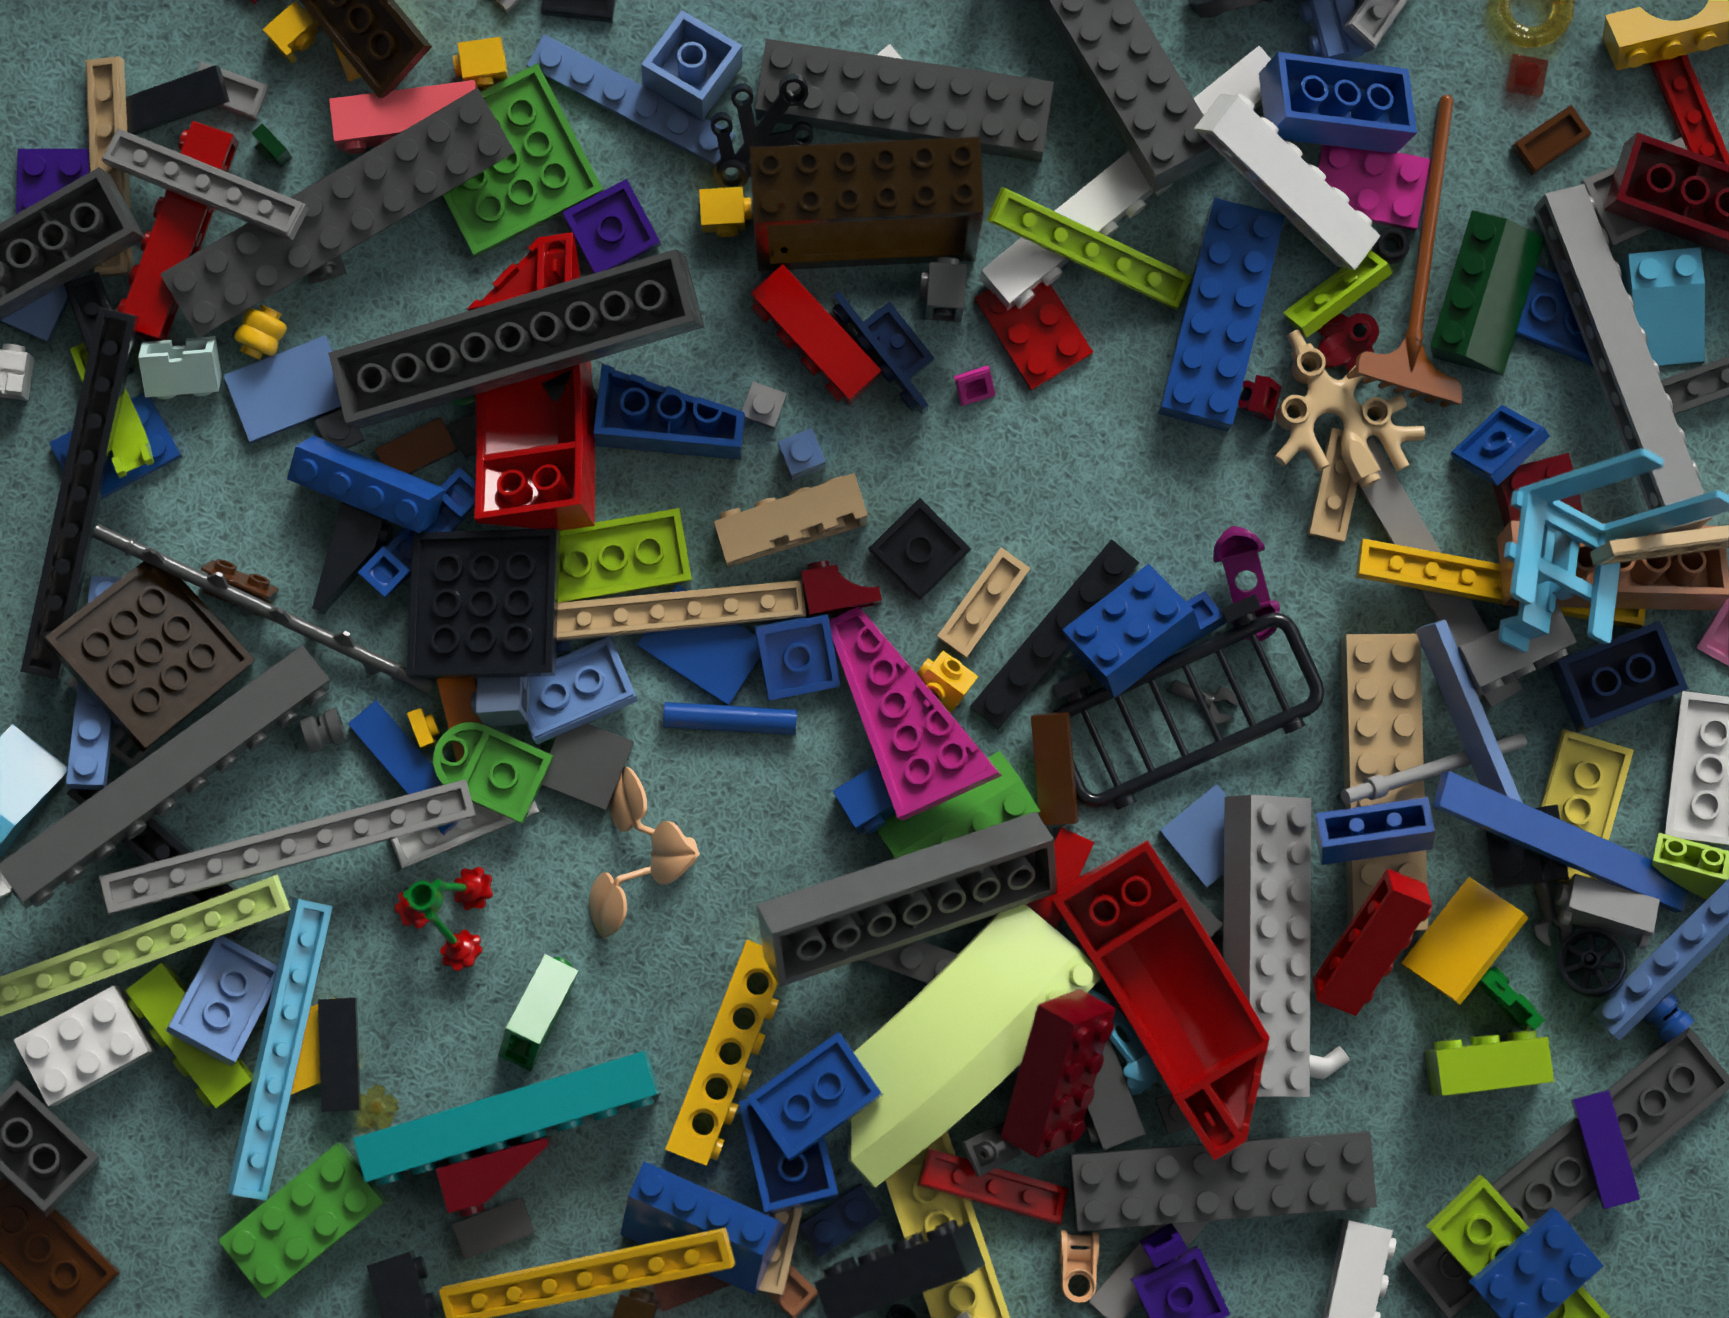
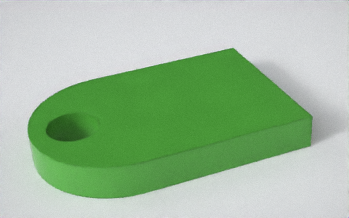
(497, 767)

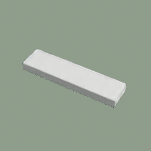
(430, 842)

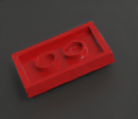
(1038, 336)

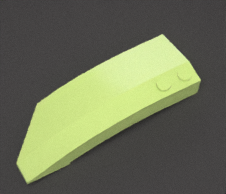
(960, 1037)

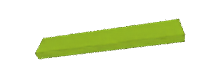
(1089, 248)

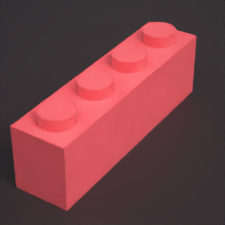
(371, 120)

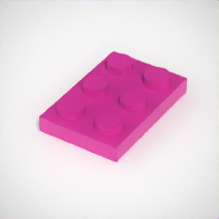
(1378, 183)

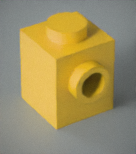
(481, 61)
(724, 210)

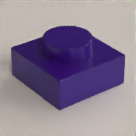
(1163, 1245)

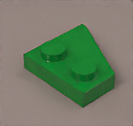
(1513, 1005)

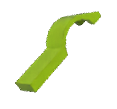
(130, 441)

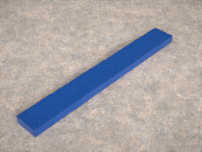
(1555, 839)

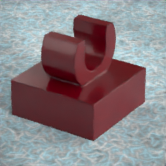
(1263, 398)

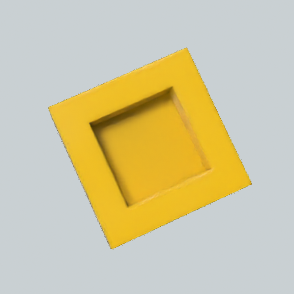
(424, 728)

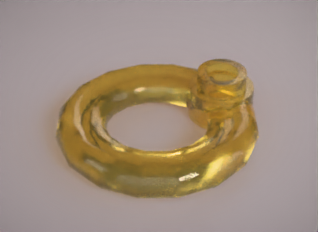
(1526, 35)

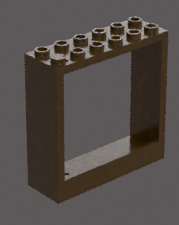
(867, 203)

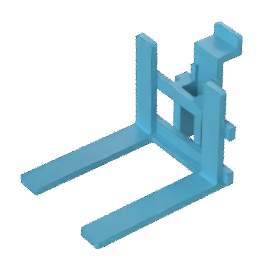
(1548, 558)

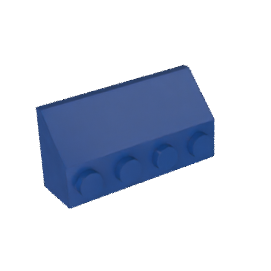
(672, 1207)

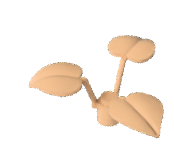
(670, 854)

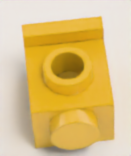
(292, 31)

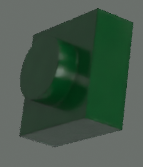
(270, 147)

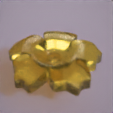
(377, 1108)

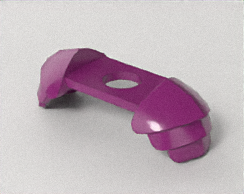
(1239, 552)

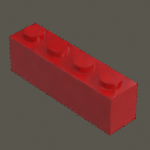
(815, 335)
(1372, 942)

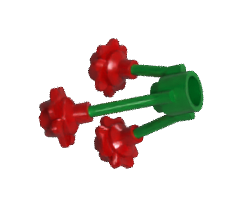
(425, 899)

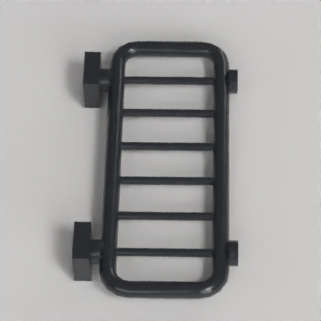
(1246, 626)

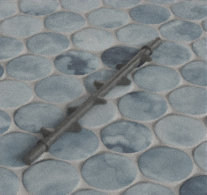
(249, 605)

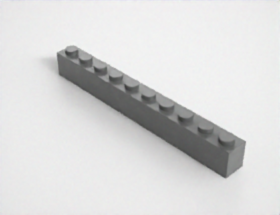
(164, 777)

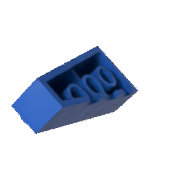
(663, 419)

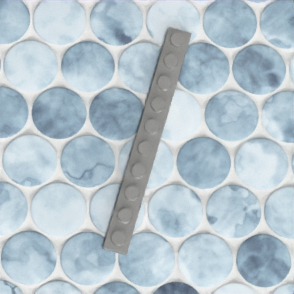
(287, 847)

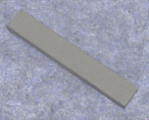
(205, 184)

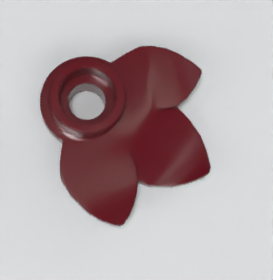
(1341, 344)

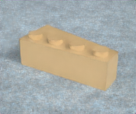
(791, 520)

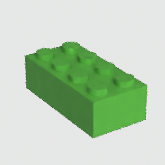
(302, 1220)

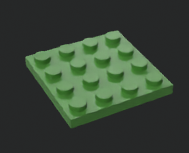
(536, 181)

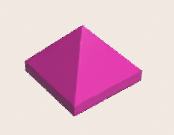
(974, 385)

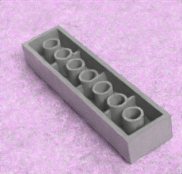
(1270, 928)

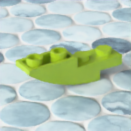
(1691, 864)

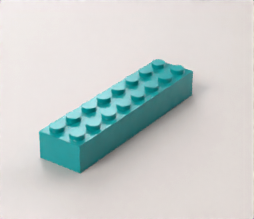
(505, 1116)

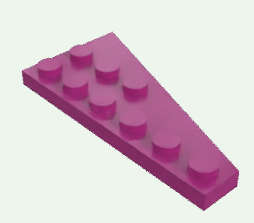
(912, 734)

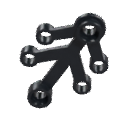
(761, 133)

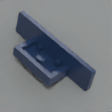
(892, 343)

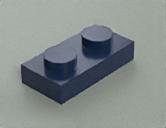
(840, 1220)

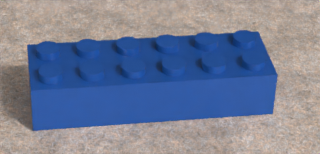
(1221, 314)

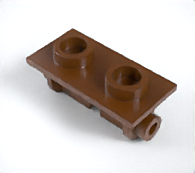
(252, 584)

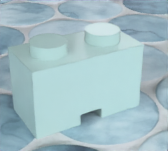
(180, 369)

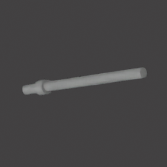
(1378, 786)

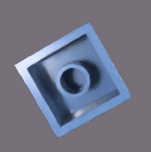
(692, 65)

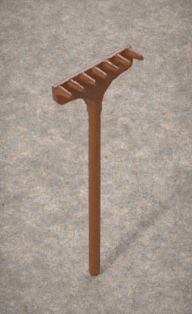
(1409, 365)

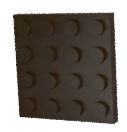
(148, 652)

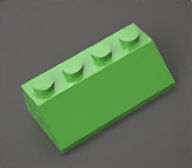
(967, 813)

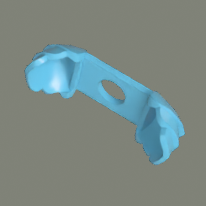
(1140, 1068)

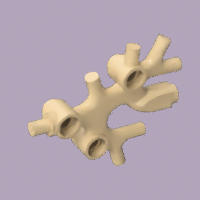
(1338, 398)

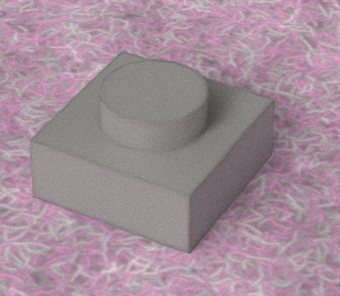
(764, 405)

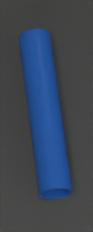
(729, 718)

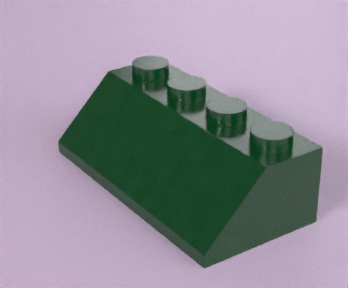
(1487, 293)

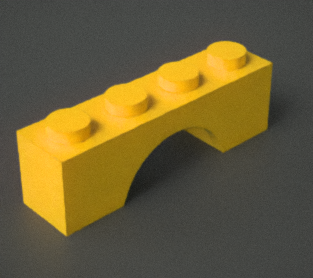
(1640, 38)

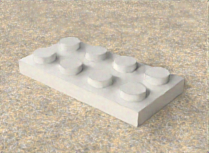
(1700, 771)

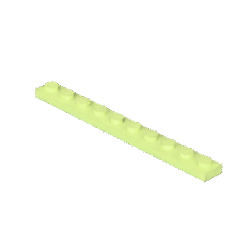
(142, 944)

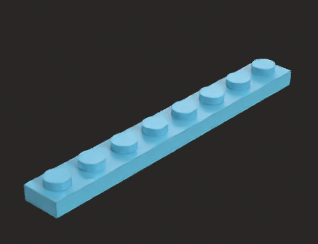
(279, 1049)

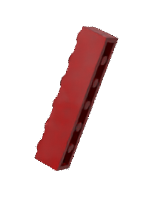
(174, 236)

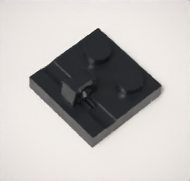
(1519, 866)

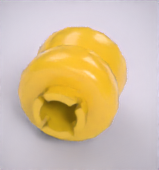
(260, 332)

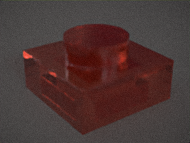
(1526, 75)

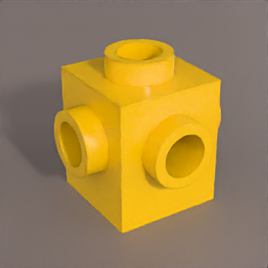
(947, 679)

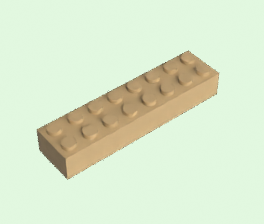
(1381, 738)

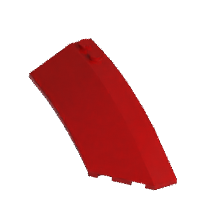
(531, 450)
(1172, 990)

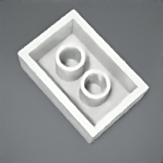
(84, 1045)

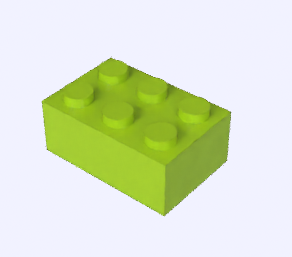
(1488, 1063)

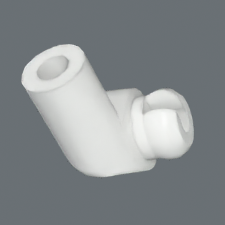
(1325, 1066)

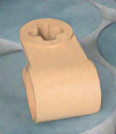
(1078, 1262)

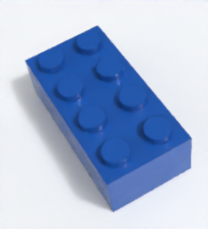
(1338, 102)

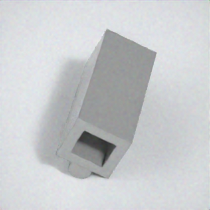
(1607, 907)

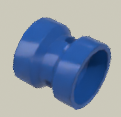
(1669, 1018)

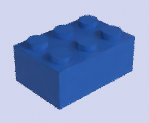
(1131, 630)
(784, 1182)

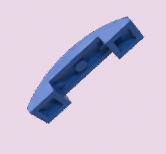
(393, 563)

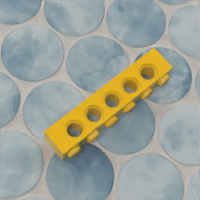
(684, 1138)

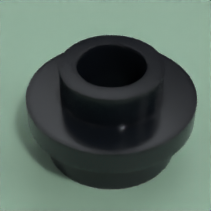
(1401, 241)

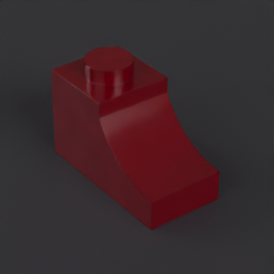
(832, 593)

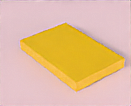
(1464, 940)

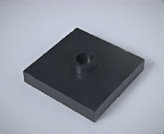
(919, 549)

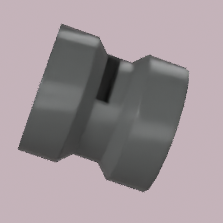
(323, 730)

